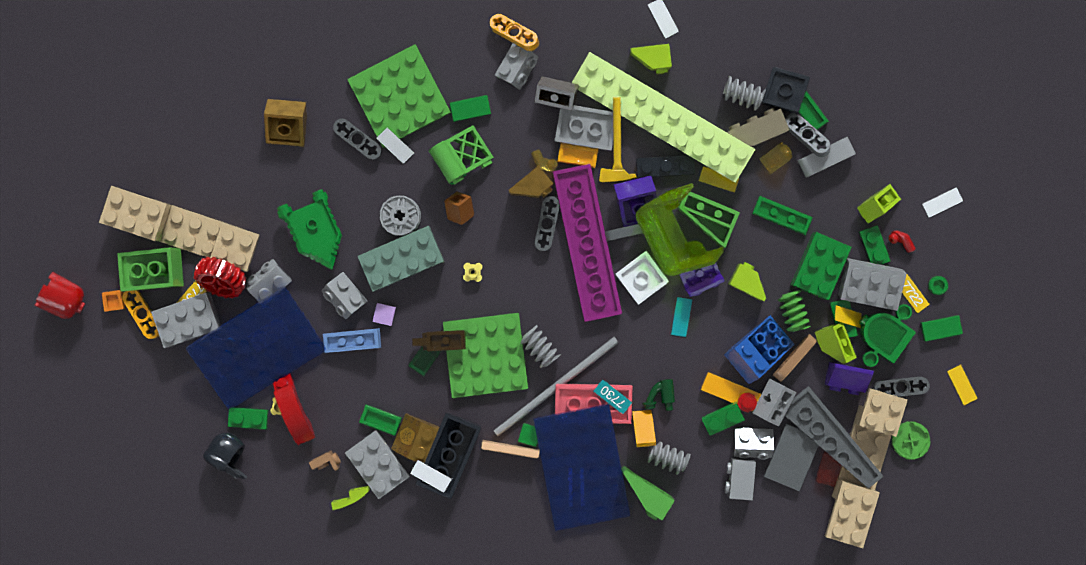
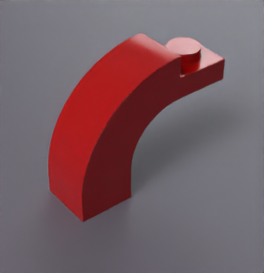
(292, 411)

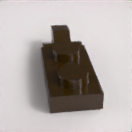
(441, 340)

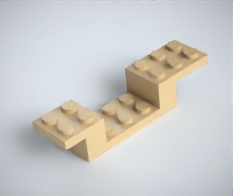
(179, 227)
(854, 501)

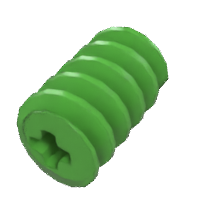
(794, 311)

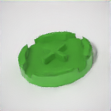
(911, 440)

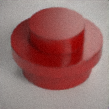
(747, 402)

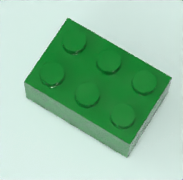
(820, 266)

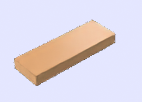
(510, 449)

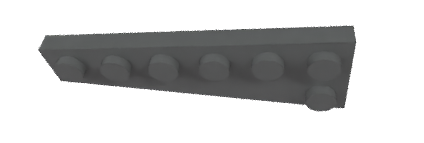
(822, 427)

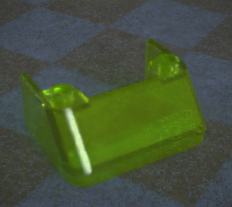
(666, 237)

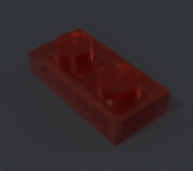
(828, 470)

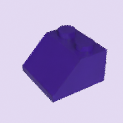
(632, 196)
(848, 377)

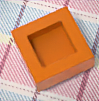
(113, 300)

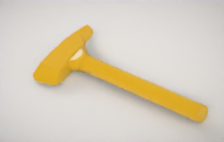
(617, 172)

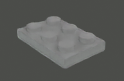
(585, 128)
(377, 464)

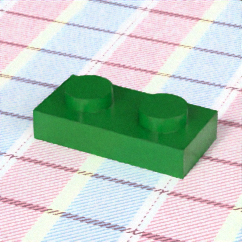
(874, 245)
(248, 418)
(723, 418)

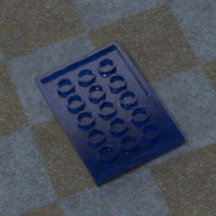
(256, 348)
(582, 467)

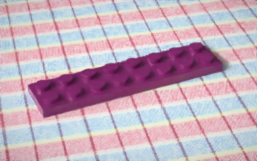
(587, 242)

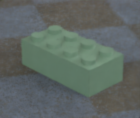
(401, 258)

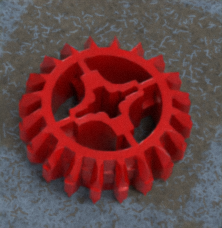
(219, 277)

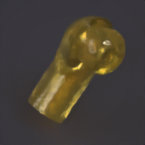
(543, 163)

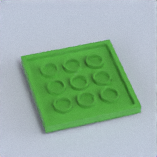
(399, 94)
(491, 357)

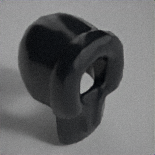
(224, 453)

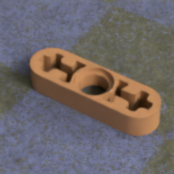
(794, 358)

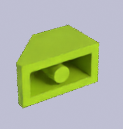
(654, 57)
(879, 203)
(747, 281)
(836, 342)

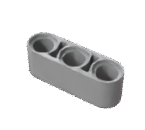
(838, 151)

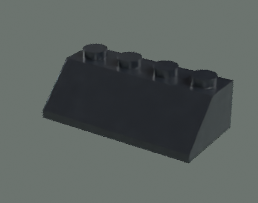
(451, 450)

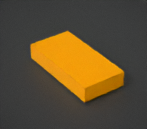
(577, 155)
(644, 428)

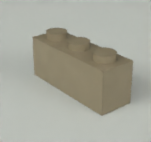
(760, 129)

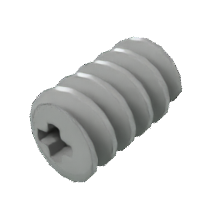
(742, 93)
(539, 347)
(668, 457)

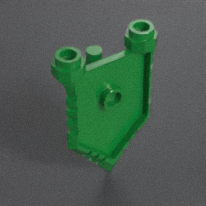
(314, 229)

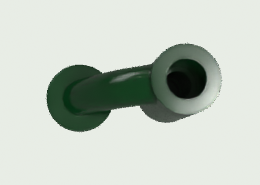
(667, 394)

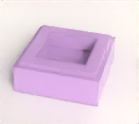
(384, 314)

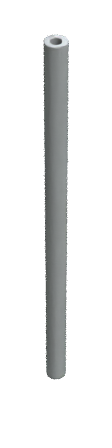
(551, 390)

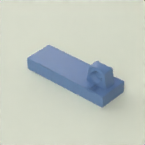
(352, 340)

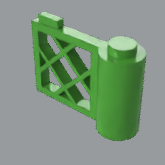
(451, 160)

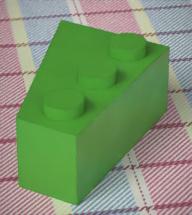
(711, 217)

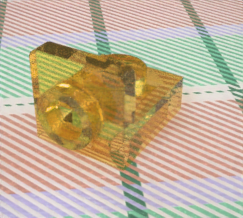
(776, 157)

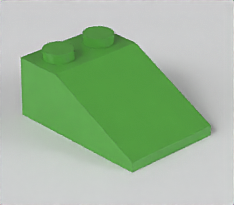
(150, 269)
(652, 498)

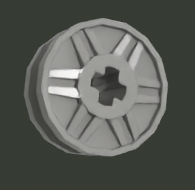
(406, 206)

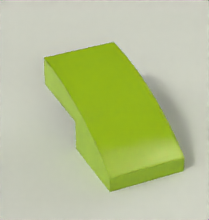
(355, 494)

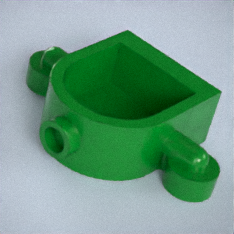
(885, 335)

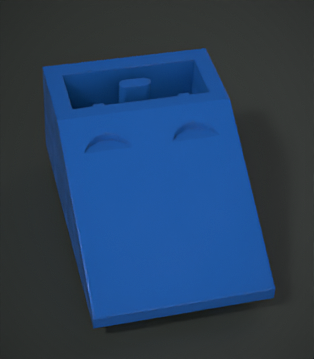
(759, 350)

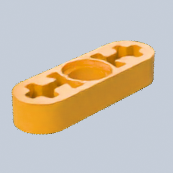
(518, 39)
(139, 298)

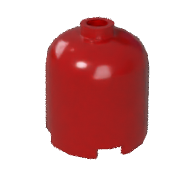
(61, 297)

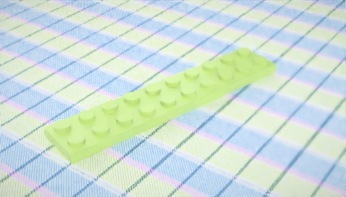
(664, 117)

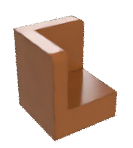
(459, 208)

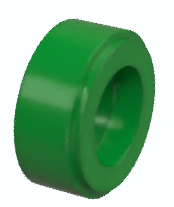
(937, 285)

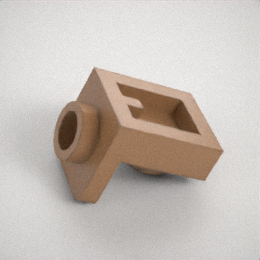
(322, 461)

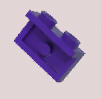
(701, 279)

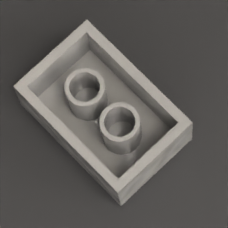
(872, 284)
(186, 320)

